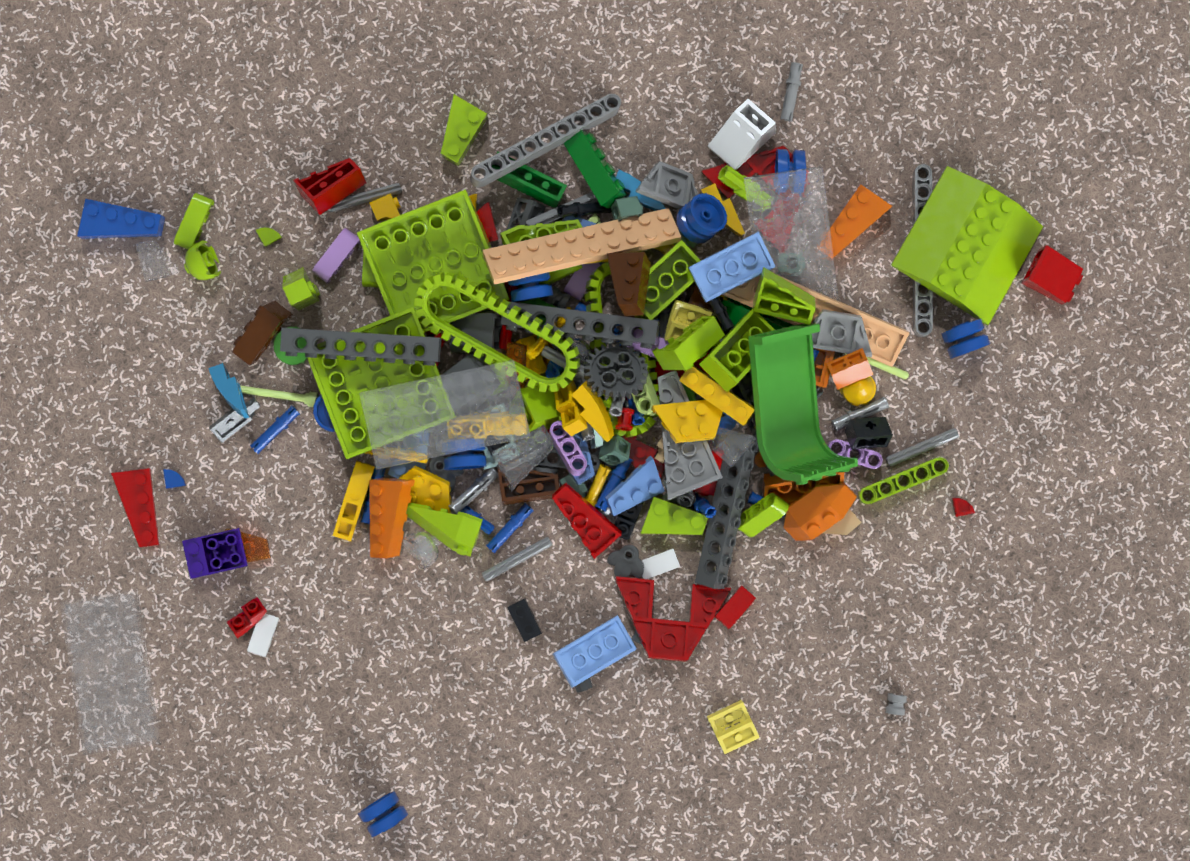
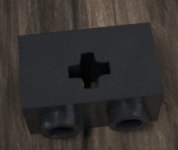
(868, 432)
(524, 620)

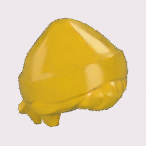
(860, 391)

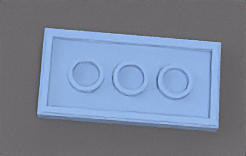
(731, 267)
(594, 651)

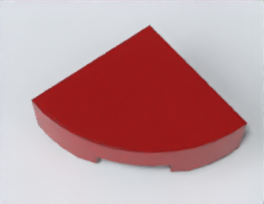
(962, 507)

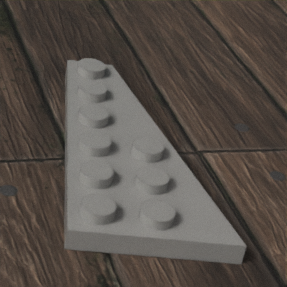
(687, 463)

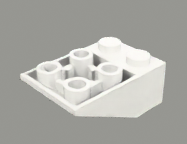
(742, 134)

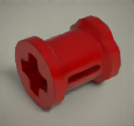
(625, 420)

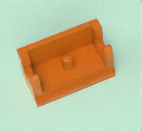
(849, 368)
(821, 369)

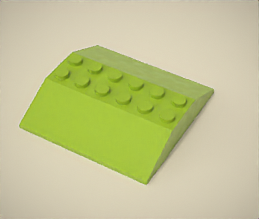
(427, 242)
(968, 244)
(343, 379)

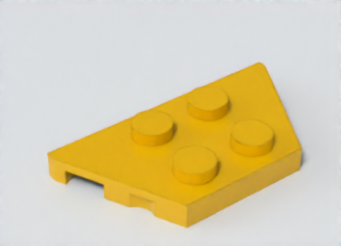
(689, 420)
(429, 489)

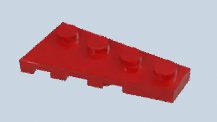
(138, 501)
(592, 526)

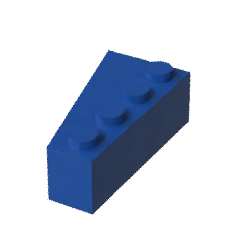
(116, 221)

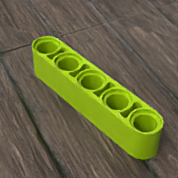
(912, 480)

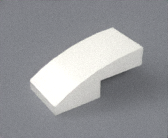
(660, 564)
(262, 635)

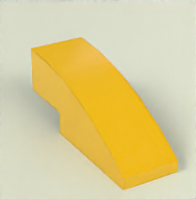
(733, 222)
(570, 410)
(594, 411)

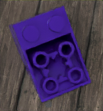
(214, 553)

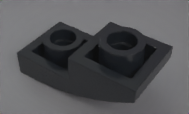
(627, 520)

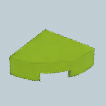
(268, 235)

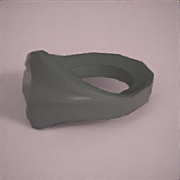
(554, 470)

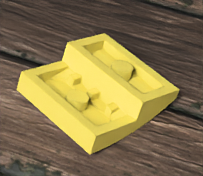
(682, 316)
(737, 734)

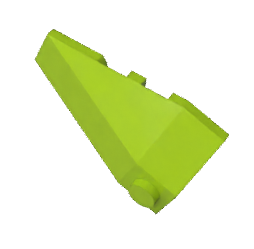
(523, 232)
(455, 531)

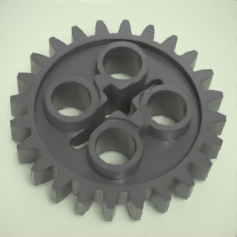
(615, 372)

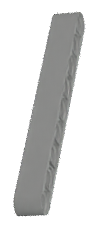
(540, 147)
(918, 298)

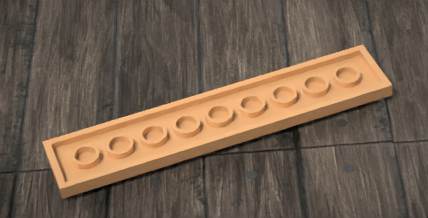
(580, 246)
(883, 337)

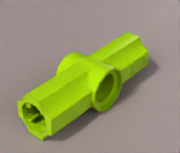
(733, 180)

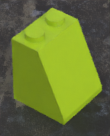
(540, 407)

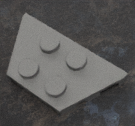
(668, 185)
(840, 333)

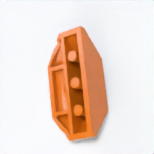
(818, 510)

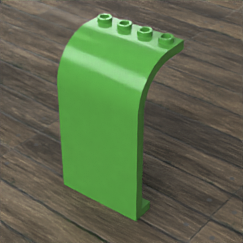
(788, 406)

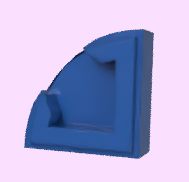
(173, 479)

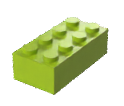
(669, 279)
(731, 357)

